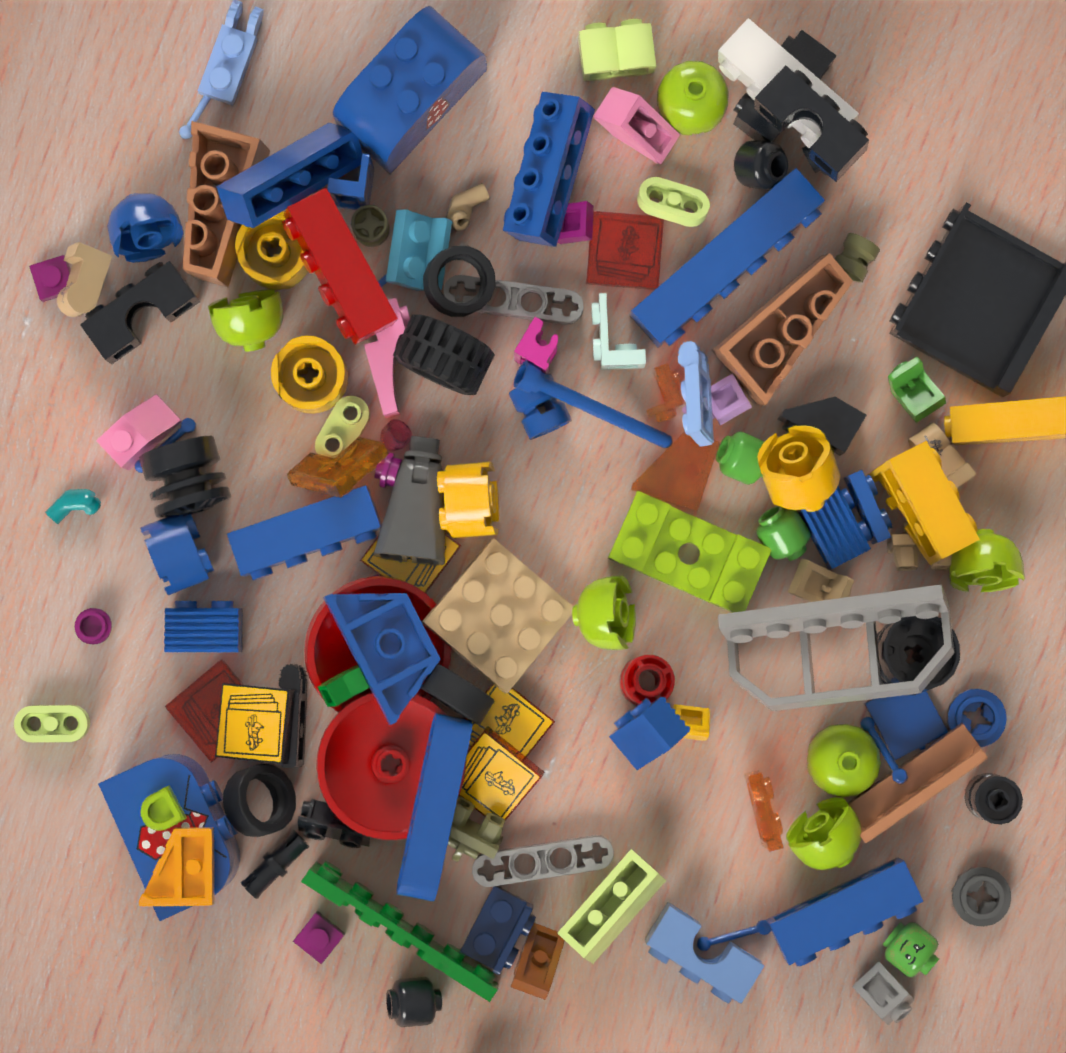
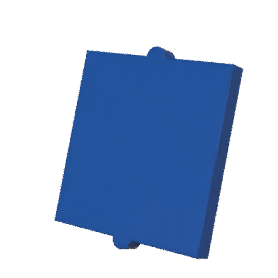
(906, 722)

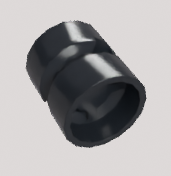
(993, 798)

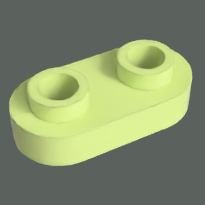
(673, 200)
(342, 429)
(53, 723)

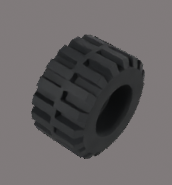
(444, 354)

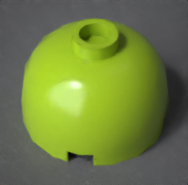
(693, 97)
(248, 319)
(988, 563)
(605, 614)
(843, 760)
(826, 837)

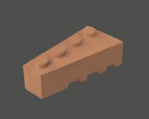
(208, 234)
(776, 334)

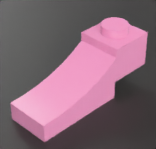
(383, 362)

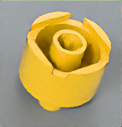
(274, 272)
(295, 360)
(799, 468)
(469, 500)

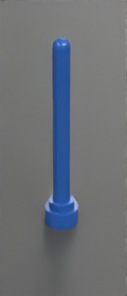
(531, 378)

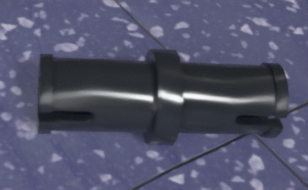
(275, 864)

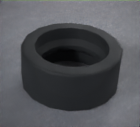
(484, 269)
(458, 694)
(281, 792)

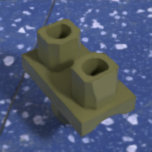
(472, 837)

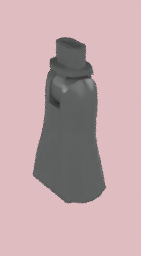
(412, 515)

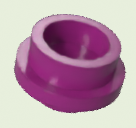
(387, 470)
(93, 626)

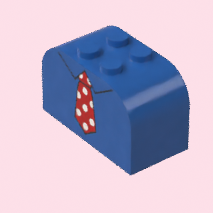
(409, 87)
(197, 799)

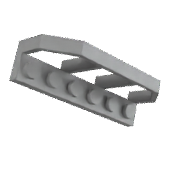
(849, 614)

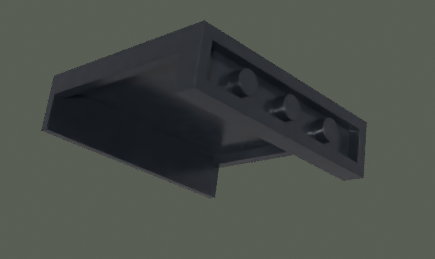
(981, 301)

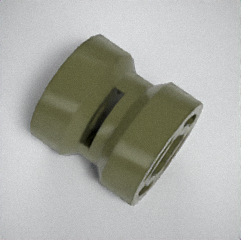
(368, 219)
(856, 256)

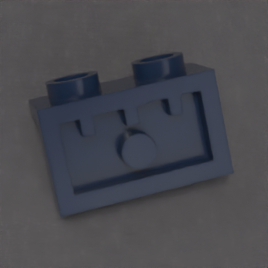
(498, 928)

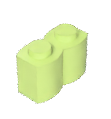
(616, 50)

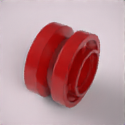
(658, 668)

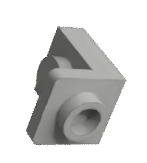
(884, 994)

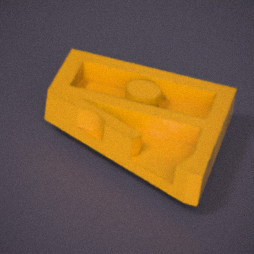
(184, 871)

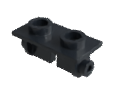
(322, 824)

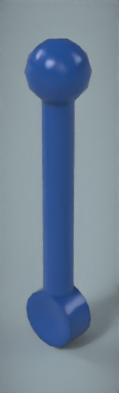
(187, 426)
(899, 775)
(761, 927)

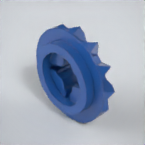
(991, 708)

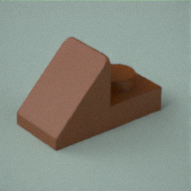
(538, 961)

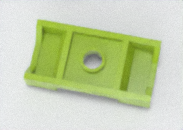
(726, 562)

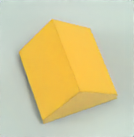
(698, 720)

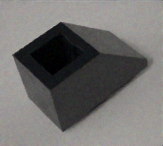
(831, 416)

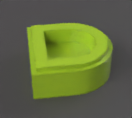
(162, 810)

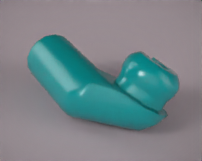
(73, 500)

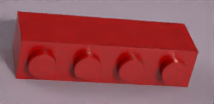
(339, 266)

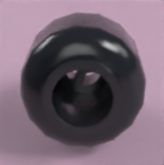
(760, 164)
(413, 1002)

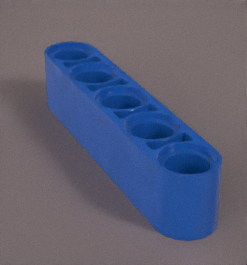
(434, 807)

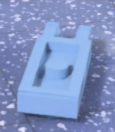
(230, 56)
(696, 394)

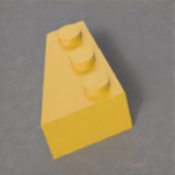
(927, 502)

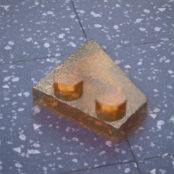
(679, 473)
(767, 821)

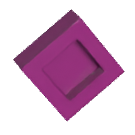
(577, 223)
(50, 277)
(319, 937)

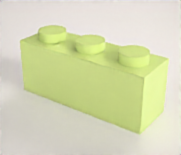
(611, 907)

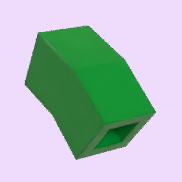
(343, 686)

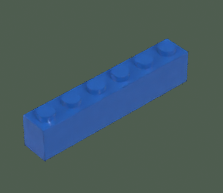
(727, 258)

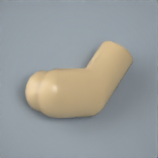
(463, 203)

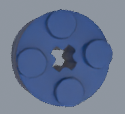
(176, 553)

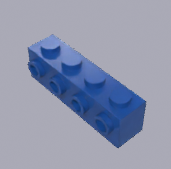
(548, 169)
(290, 175)
(304, 532)
(845, 911)

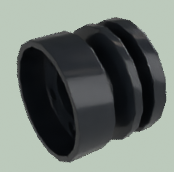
(185, 476)
(924, 639)

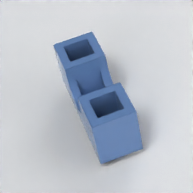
(729, 973)

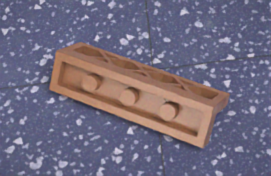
(927, 775)

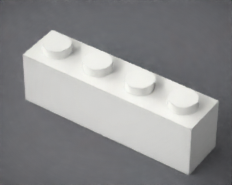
(757, 59)

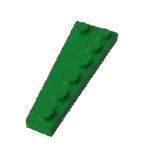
(328, 882)

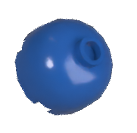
(143, 227)

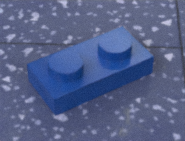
(862, 492)

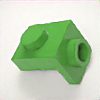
(915, 389)

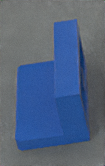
(351, 193)

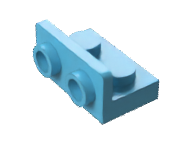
(413, 245)

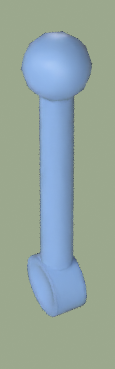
(185, 131)

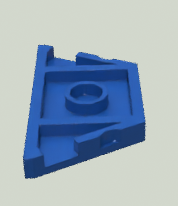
(386, 644)

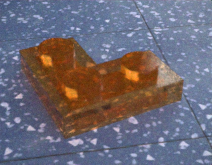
(338, 474)

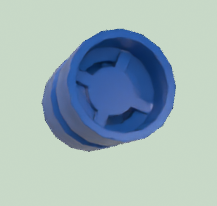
(535, 422)

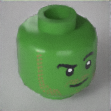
(911, 949)

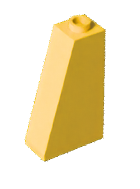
(1007, 421)

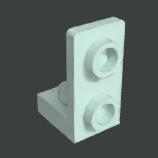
(625, 355)

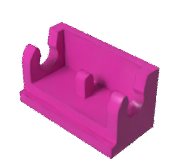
(530, 350)

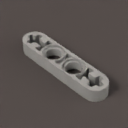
(514, 294)
(543, 866)

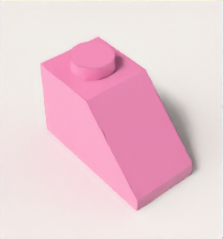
(636, 124)
(138, 431)

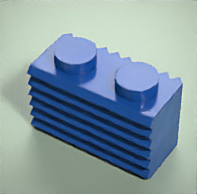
(836, 530)
(203, 628)
(648, 731)

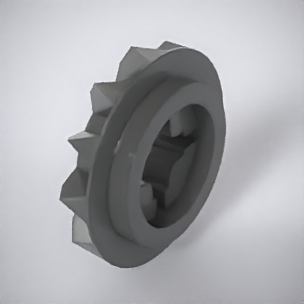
(989, 911)

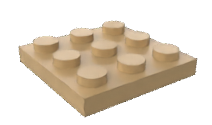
(498, 615)

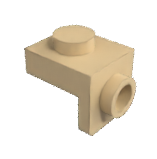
(818, 583)

